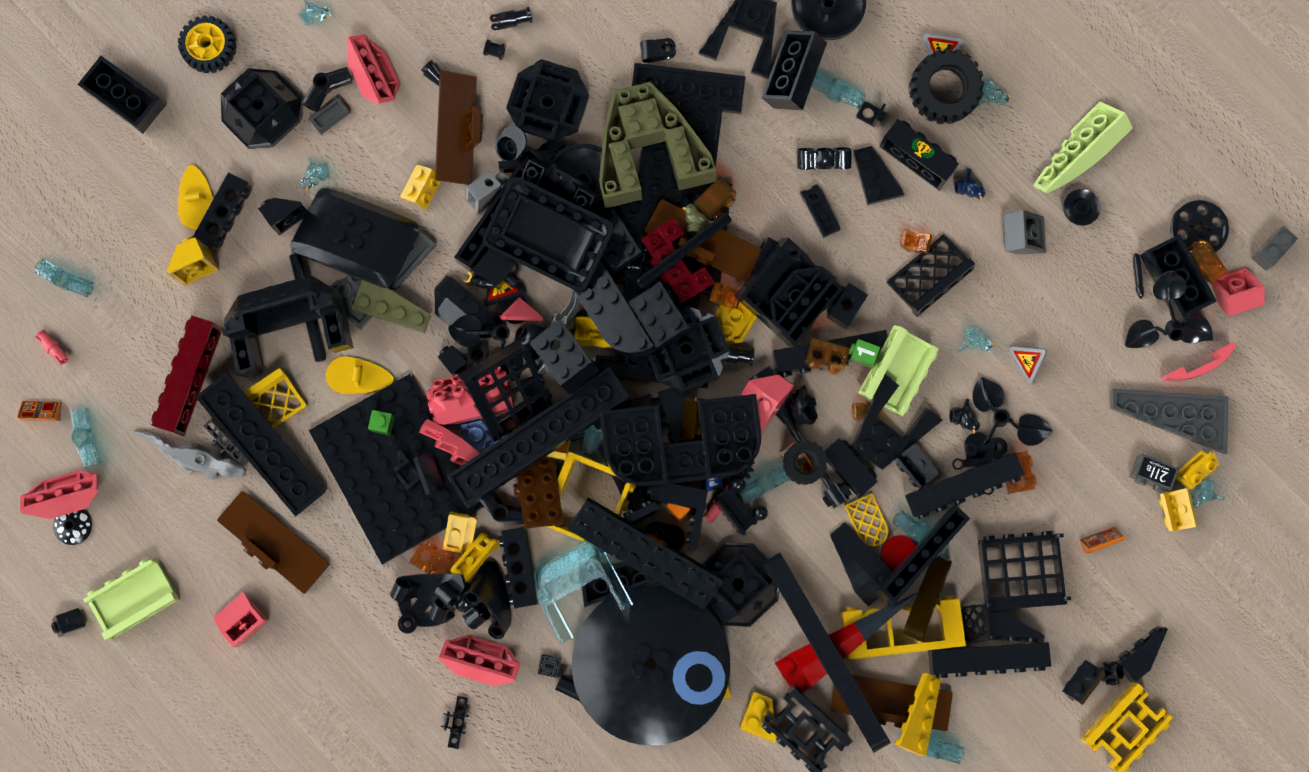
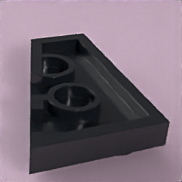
(874, 177)

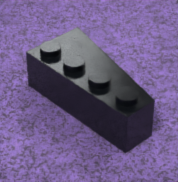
(598, 589)

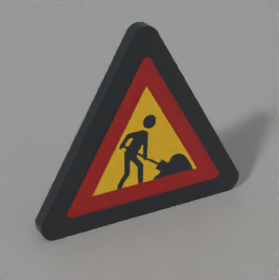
(504, 293)

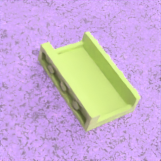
(905, 362)
(131, 598)

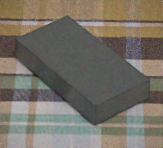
(329, 115)

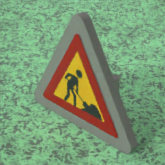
(939, 42)
(1028, 360)

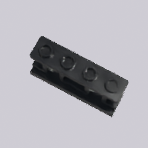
(816, 719)

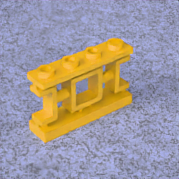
(1142, 738)

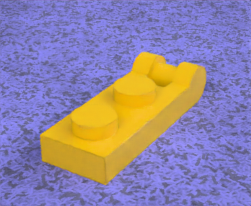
(475, 556)

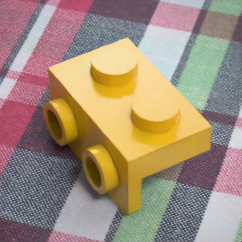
(420, 187)
(588, 334)
(1197, 469)
(1178, 510)

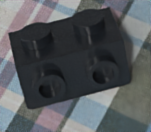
(917, 466)
(1083, 682)

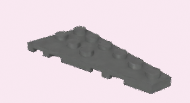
(350, 285)
(1190, 416)

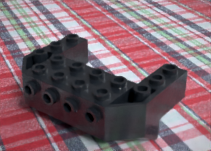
(282, 308)

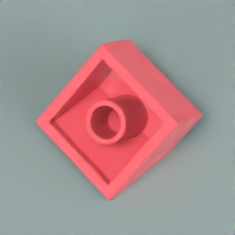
(1238, 291)

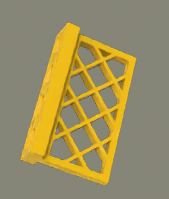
(266, 384)

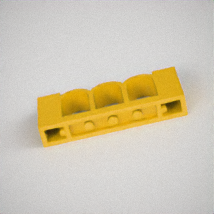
(950, 626)

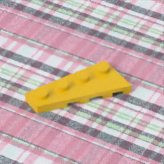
(918, 727)

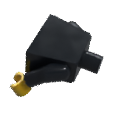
(493, 272)

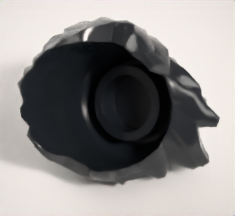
(803, 407)

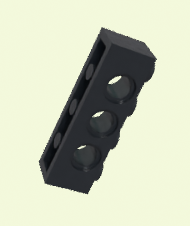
(231, 184)
(519, 537)

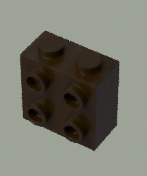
(690, 422)

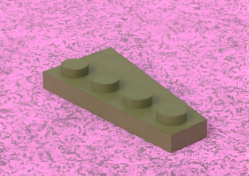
(390, 307)

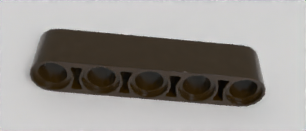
(927, 598)

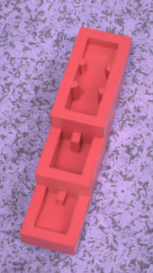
(449, 442)

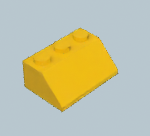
(191, 261)

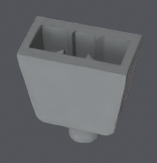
(484, 190)

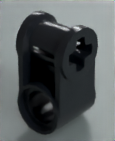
(656, 50)

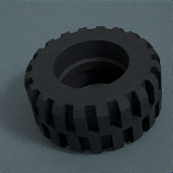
(964, 69)

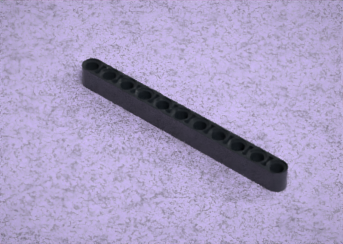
(827, 652)

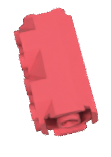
(453, 405)

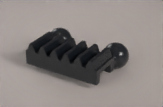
(735, 510)

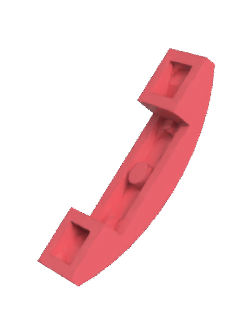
(1219, 356)

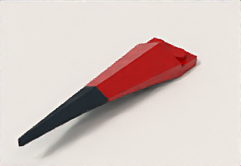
(803, 665)

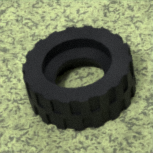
(818, 456)

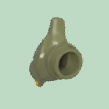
(695, 220)

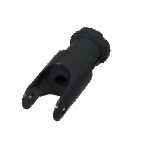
(511, 18)
(740, 355)

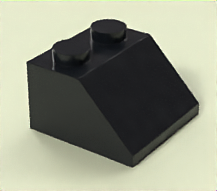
(282, 213)

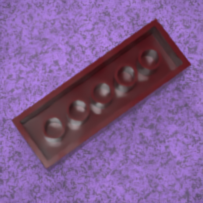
(186, 376)

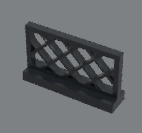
(944, 283)

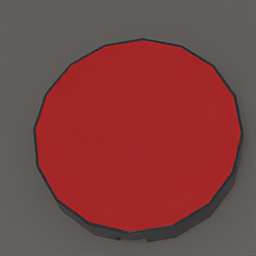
(895, 550)

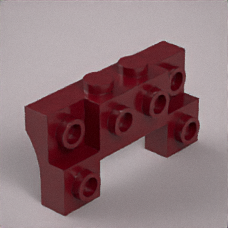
(678, 276)

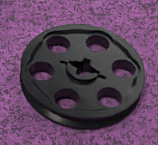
(1204, 221)

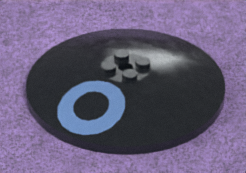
(659, 702)

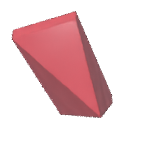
(521, 311)

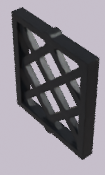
(979, 616)

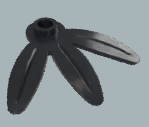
(415, 616)

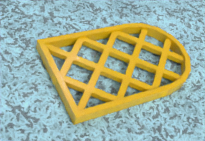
(871, 496)

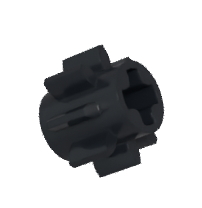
(1113, 673)

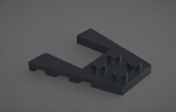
(754, 18)
(878, 440)

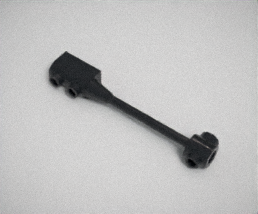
(834, 494)

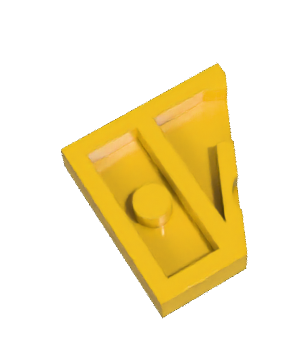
(756, 709)

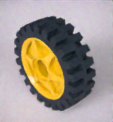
(203, 31)

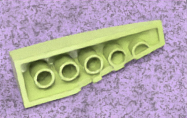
(1085, 147)

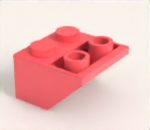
(240, 620)

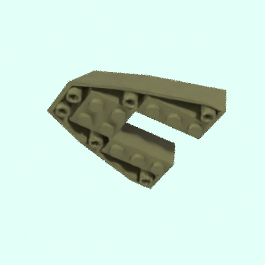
(643, 118)

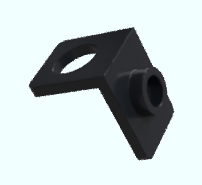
(878, 114)

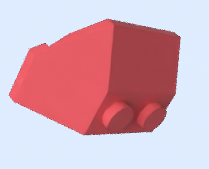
(371, 69)
(770, 395)
(60, 495)
(480, 660)

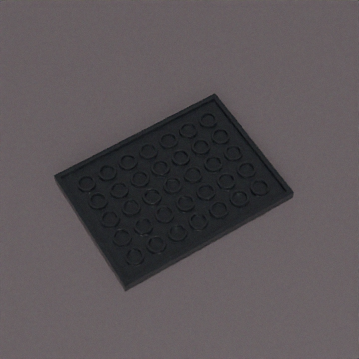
(366, 464)

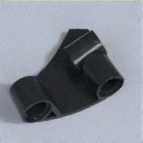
(436, 589)
(490, 589)

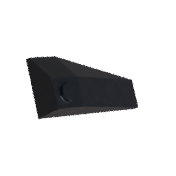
(861, 564)

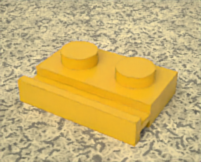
(459, 532)

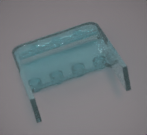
(570, 572)

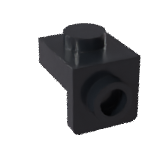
(67, 622)

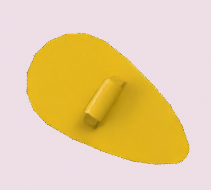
(193, 197)
(356, 376)

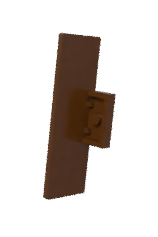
(457, 128)
(720, 251)
(539, 494)
(272, 542)
(892, 700)

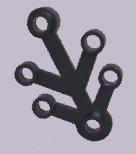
(992, 452)

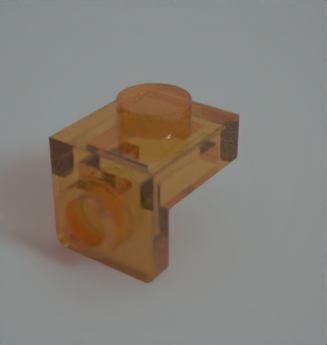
(915, 241)
(724, 296)

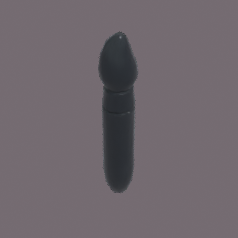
(1138, 275)

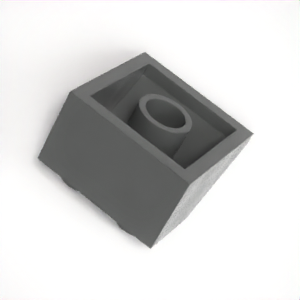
(1024, 233)

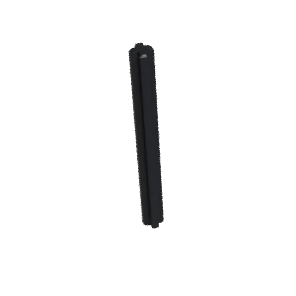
(684, 250)
(312, 326)

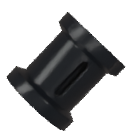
(494, 49)

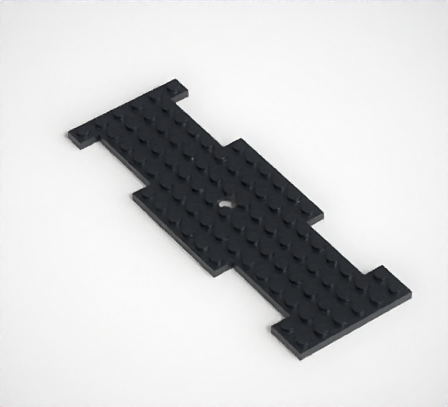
(700, 100)

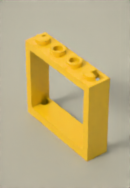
(564, 478)

